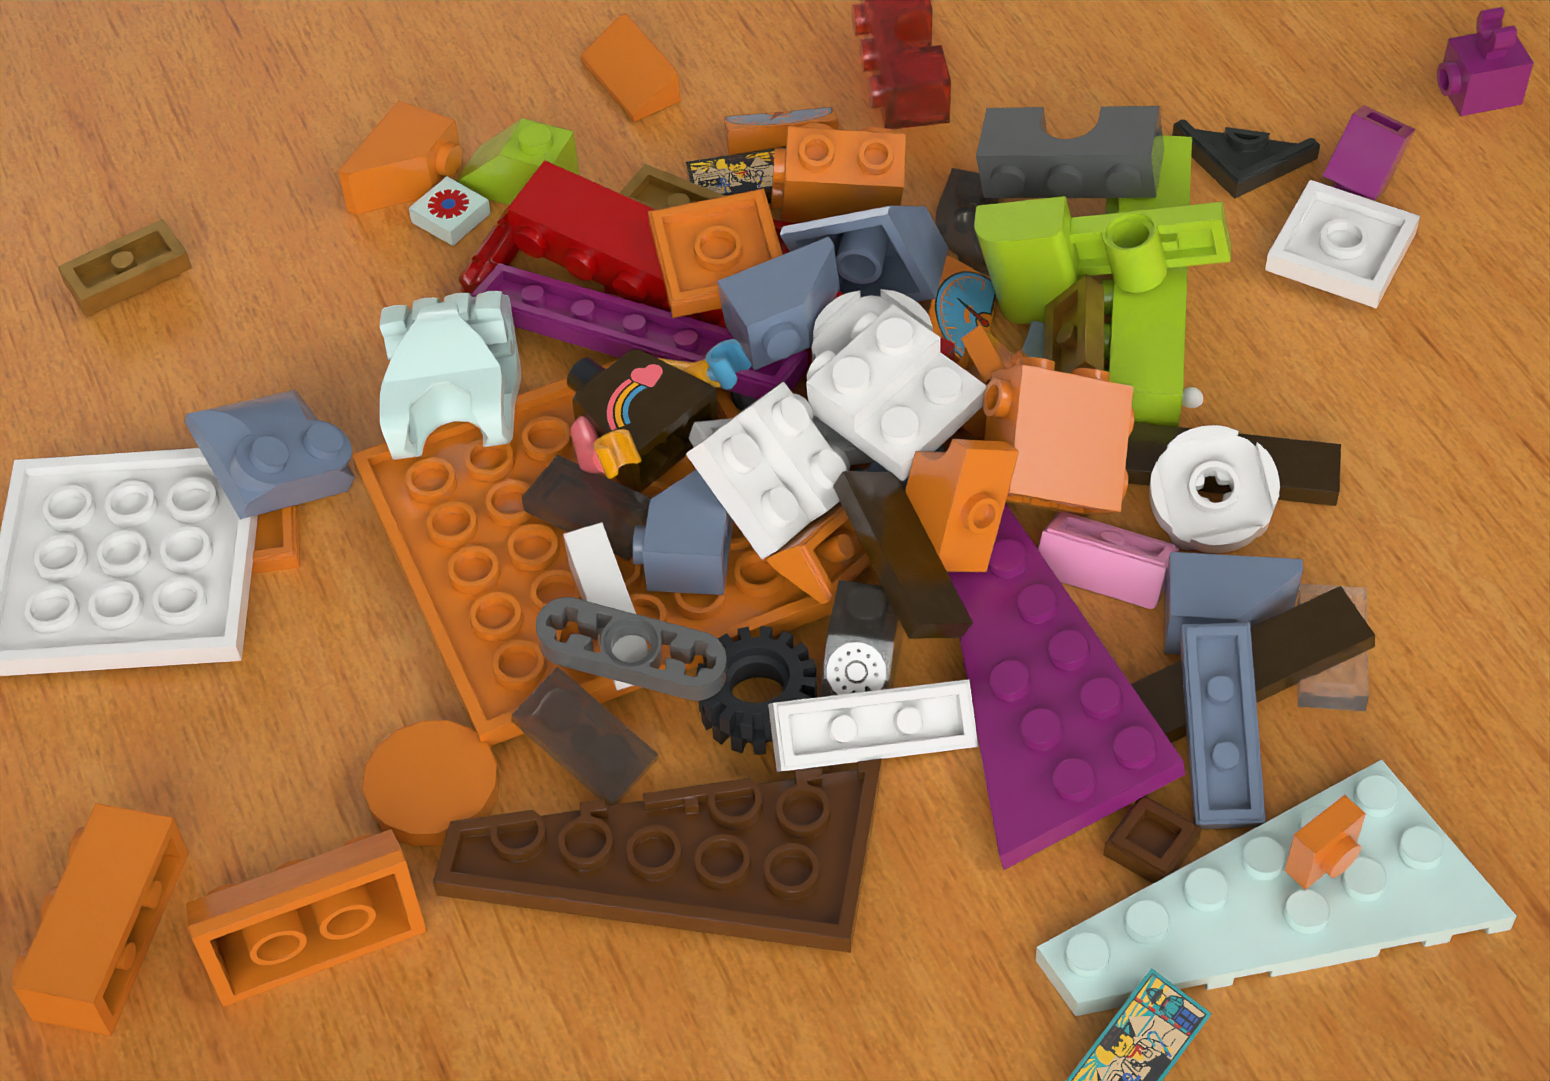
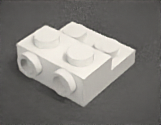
(892, 390)
(771, 469)

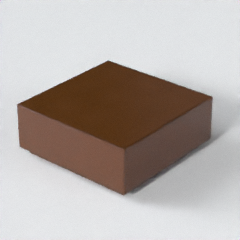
(1152, 840)

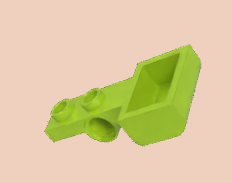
(1041, 251)

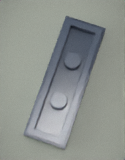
(1222, 726)

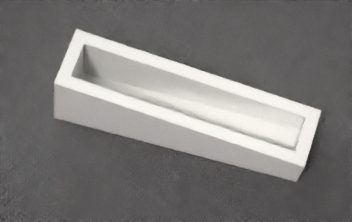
(602, 583)

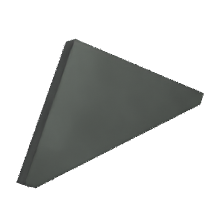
(1245, 158)

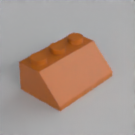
(305, 917)

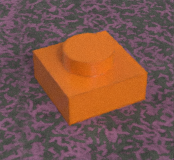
(1326, 843)

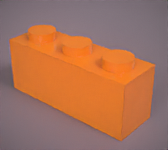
(100, 919)

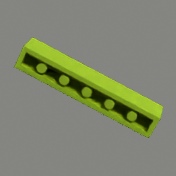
(1148, 327)

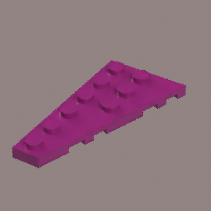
(1050, 705)

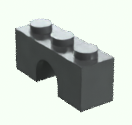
(1110, 161)

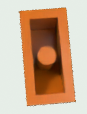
(400, 159)

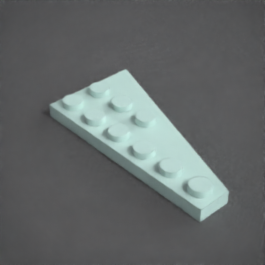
(1247, 916)

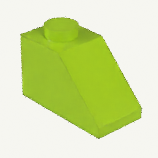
(512, 157)

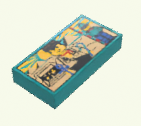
(1144, 1035)

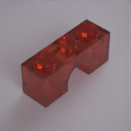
(908, 73)

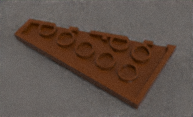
(699, 858)

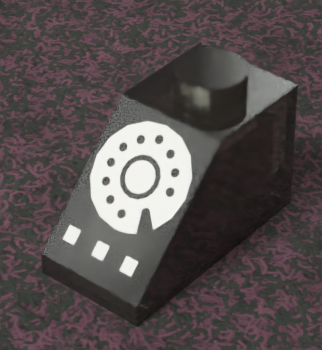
(861, 641)

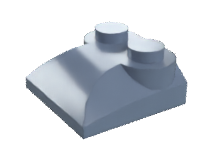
(272, 452)

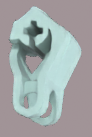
(448, 367)

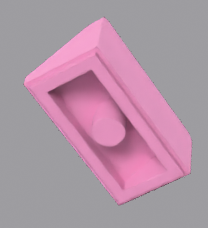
(1106, 559)

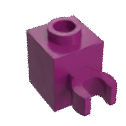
(1485, 67)
(1368, 153)

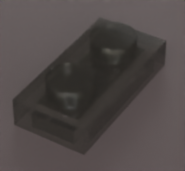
(584, 737)

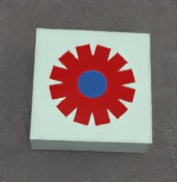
(449, 211)

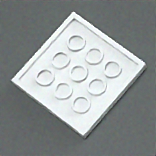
(121, 564)

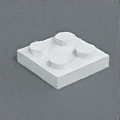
(1342, 243)

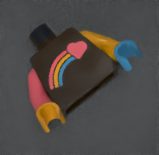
(642, 408)

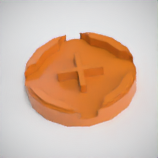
(429, 778)

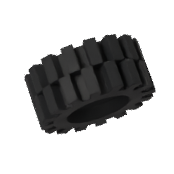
(756, 659)

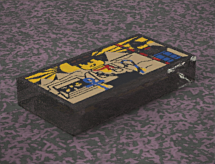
(735, 172)

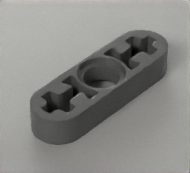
(683, 643)

